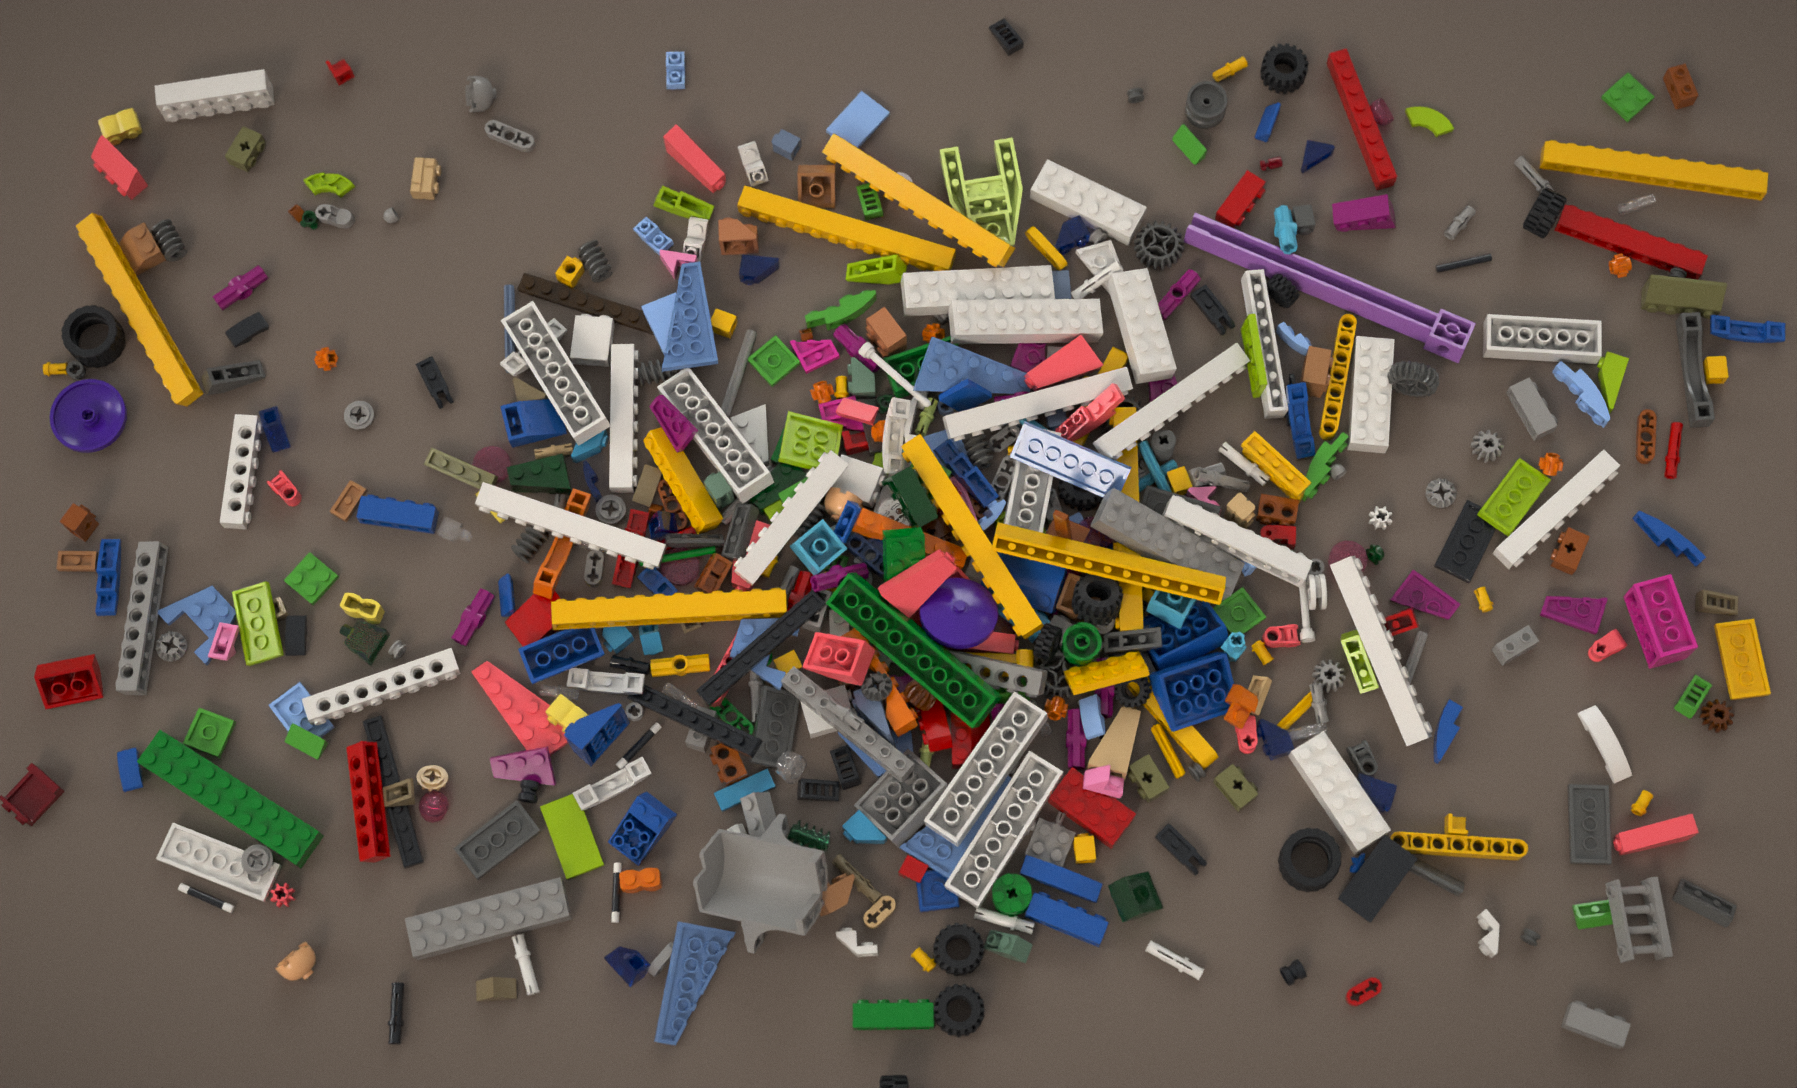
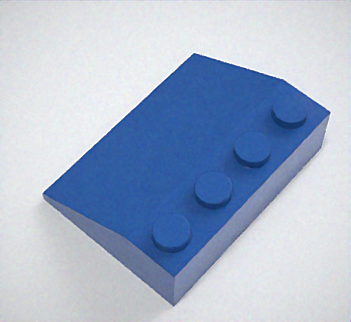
(1037, 580)
(1198, 635)
(1193, 690)
(596, 732)

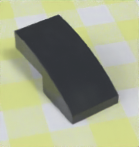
(246, 329)
(295, 635)

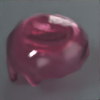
(1381, 112)
(433, 806)

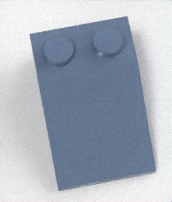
(873, 715)

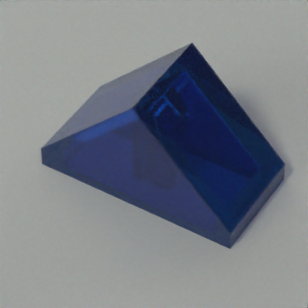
(1315, 153)
(662, 523)

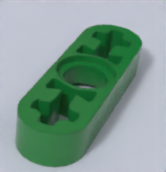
(731, 708)

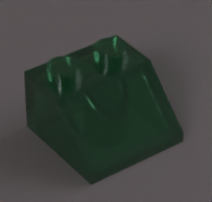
(1135, 896)

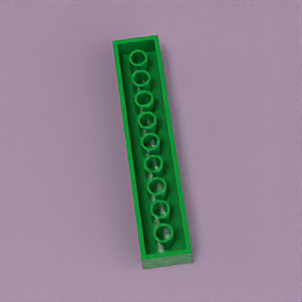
(914, 650)
(230, 799)

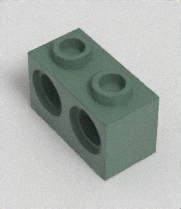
(719, 490)

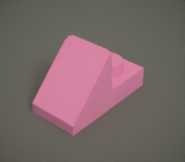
(675, 259)
(1202, 494)
(224, 641)
(1102, 782)

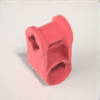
(283, 487)
(1285, 636)
(1608, 644)
(1247, 733)

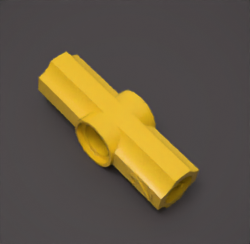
(667, 666)

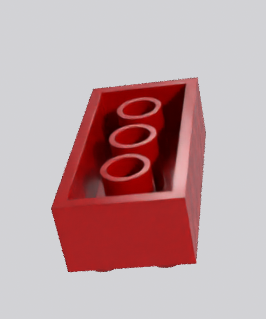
(1093, 811)

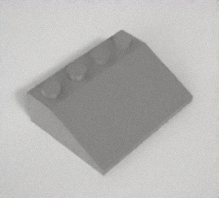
(901, 807)

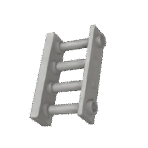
(1655, 914)

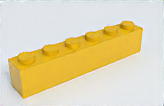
(683, 482)

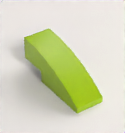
(682, 204)

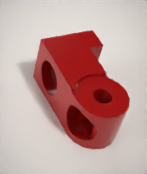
(1280, 534)

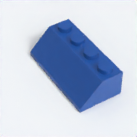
(560, 653)

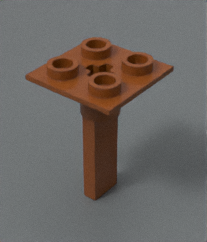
(1064, 528)

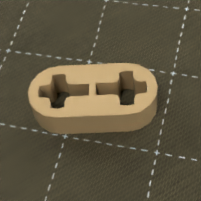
(882, 915)

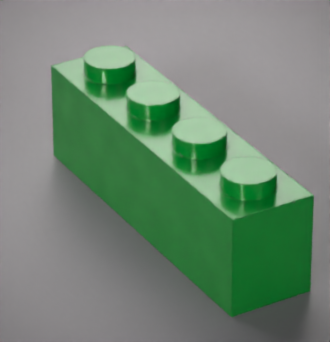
(893, 1015)

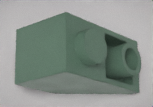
(862, 380)
(1008, 946)

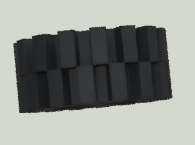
(1282, 291)
(1048, 642)
(1133, 701)

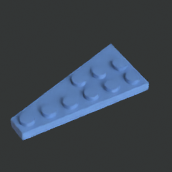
(690, 330)
(950, 365)
(940, 853)
(690, 970)

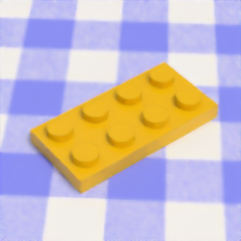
(1742, 659)
(1106, 673)

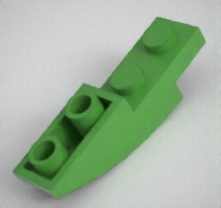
(850, 308)
(1318, 470)

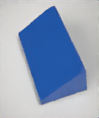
(1267, 122)
(847, 520)
(506, 595)

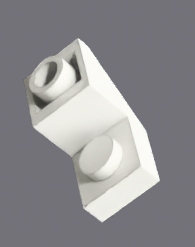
(752, 163)
(696, 237)
(849, 939)
(1489, 943)

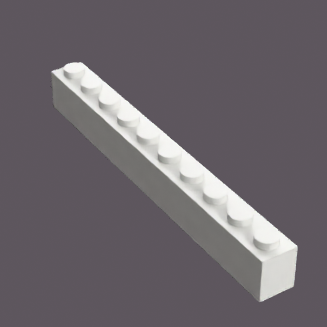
(1169, 403)
(1033, 404)
(570, 525)
(1381, 650)

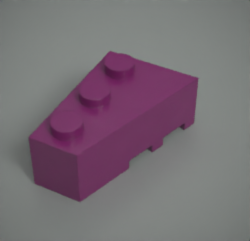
(1364, 214)

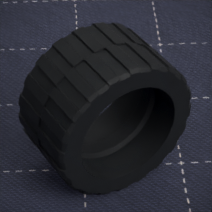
(82, 319)
(1316, 837)

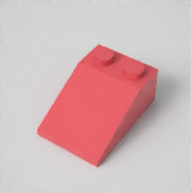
(839, 658)

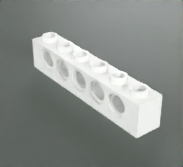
(242, 425)

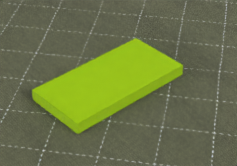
(1253, 350)
(1514, 497)
(257, 623)
(572, 836)

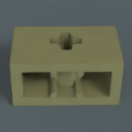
(245, 149)
(1147, 768)
(1226, 782)

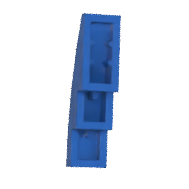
(966, 474)
(1662, 533)
(108, 577)
(1061, 878)

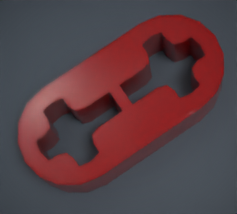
(1366, 995)

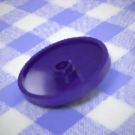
(88, 415)
(959, 614)

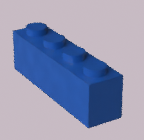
(397, 514)
(1066, 919)

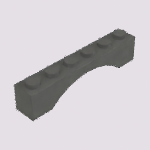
(1690, 347)

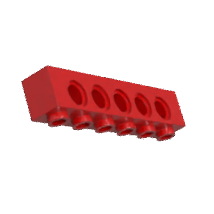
(368, 801)

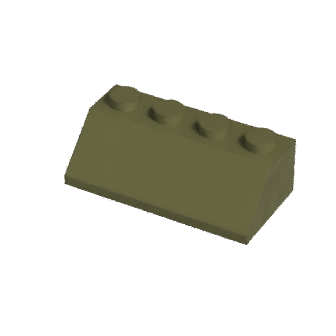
(1682, 295)

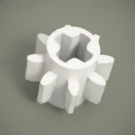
(1382, 513)

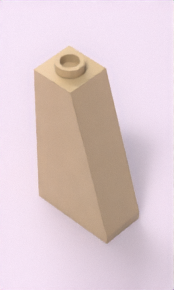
(1117, 743)

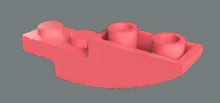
(1090, 417)

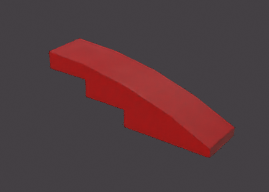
(625, 570)

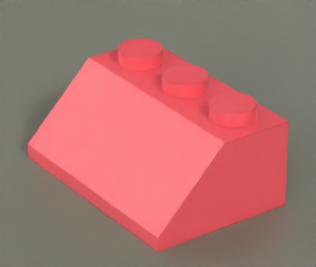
(117, 169)

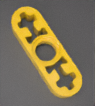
(1046, 248)

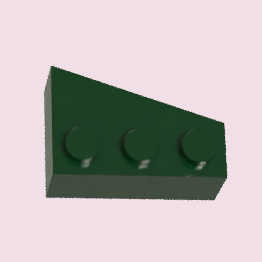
(541, 475)
(784, 476)
(912, 497)

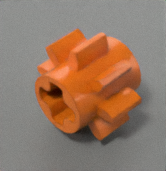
(1620, 265)
(932, 331)
(326, 359)
(822, 391)
(1551, 464)
(1056, 708)

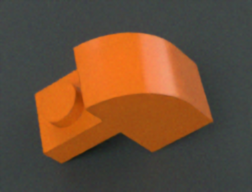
(1241, 703)

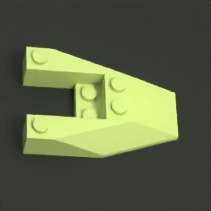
(989, 200)

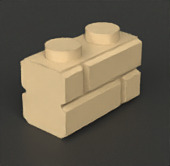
(424, 178)
(1240, 511)

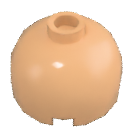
(836, 501)
(298, 963)

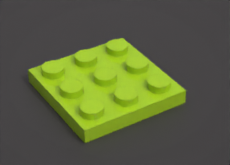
(807, 439)

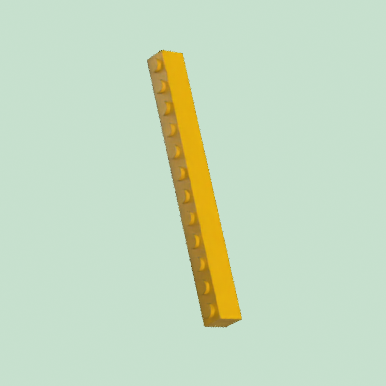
(1654, 170)
(920, 201)
(844, 230)
(139, 310)
(974, 539)
(1109, 563)
(1131, 608)
(668, 609)

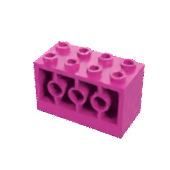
(1660, 621)

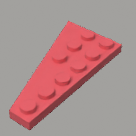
(520, 709)

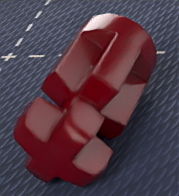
(1272, 163)

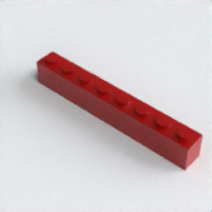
(1361, 119)
(1629, 241)

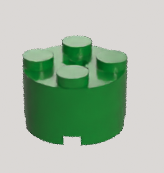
(1073, 637)
(1007, 884)

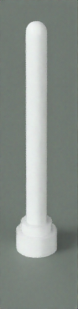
(868, 351)
(1307, 634)

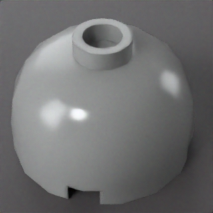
(479, 94)

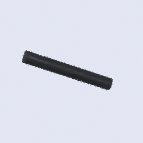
(1463, 263)

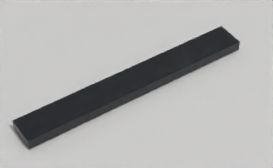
(760, 647)
(697, 721)
(399, 815)

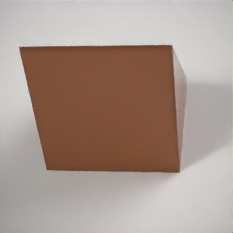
(296, 212)
(806, 334)
(654, 508)

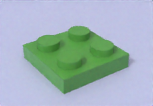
(1627, 97)
(773, 361)
(311, 578)
(1239, 612)
(209, 732)

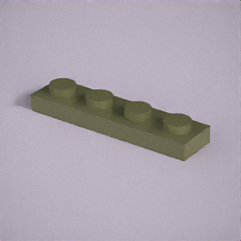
(459, 469)

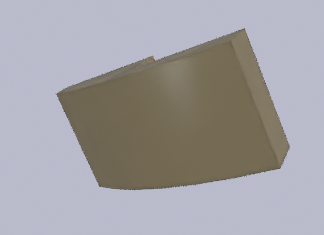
(647, 485)

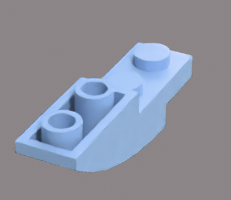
(1589, 397)

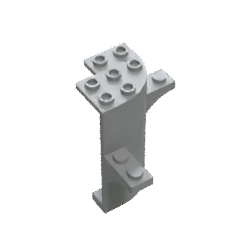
(762, 882)

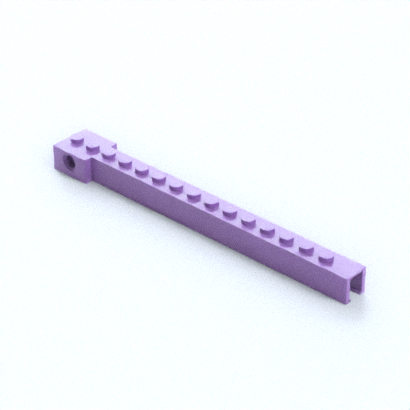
(1442, 332)

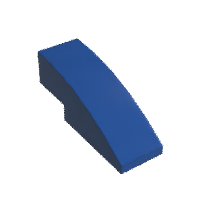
(1445, 729)

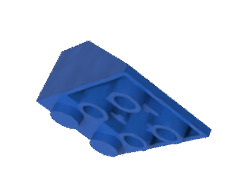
(531, 421)
(642, 827)

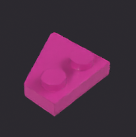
(814, 353)
(828, 413)

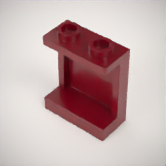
(31, 796)

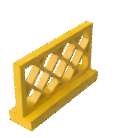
(1272, 463)

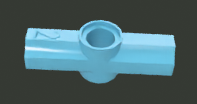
(1285, 229)
(1234, 646)

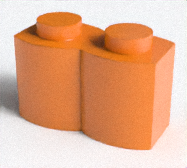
(635, 881)

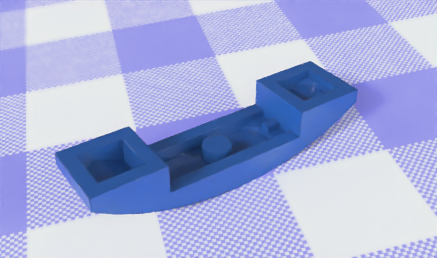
(1747, 331)
(1299, 420)

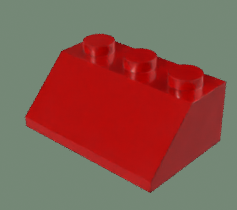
(69, 681)
(965, 738)

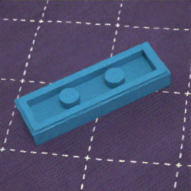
(731, 795)

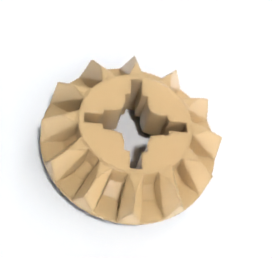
(424, 775)

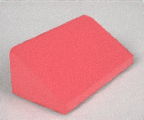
(857, 411)

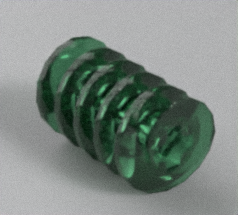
(809, 836)

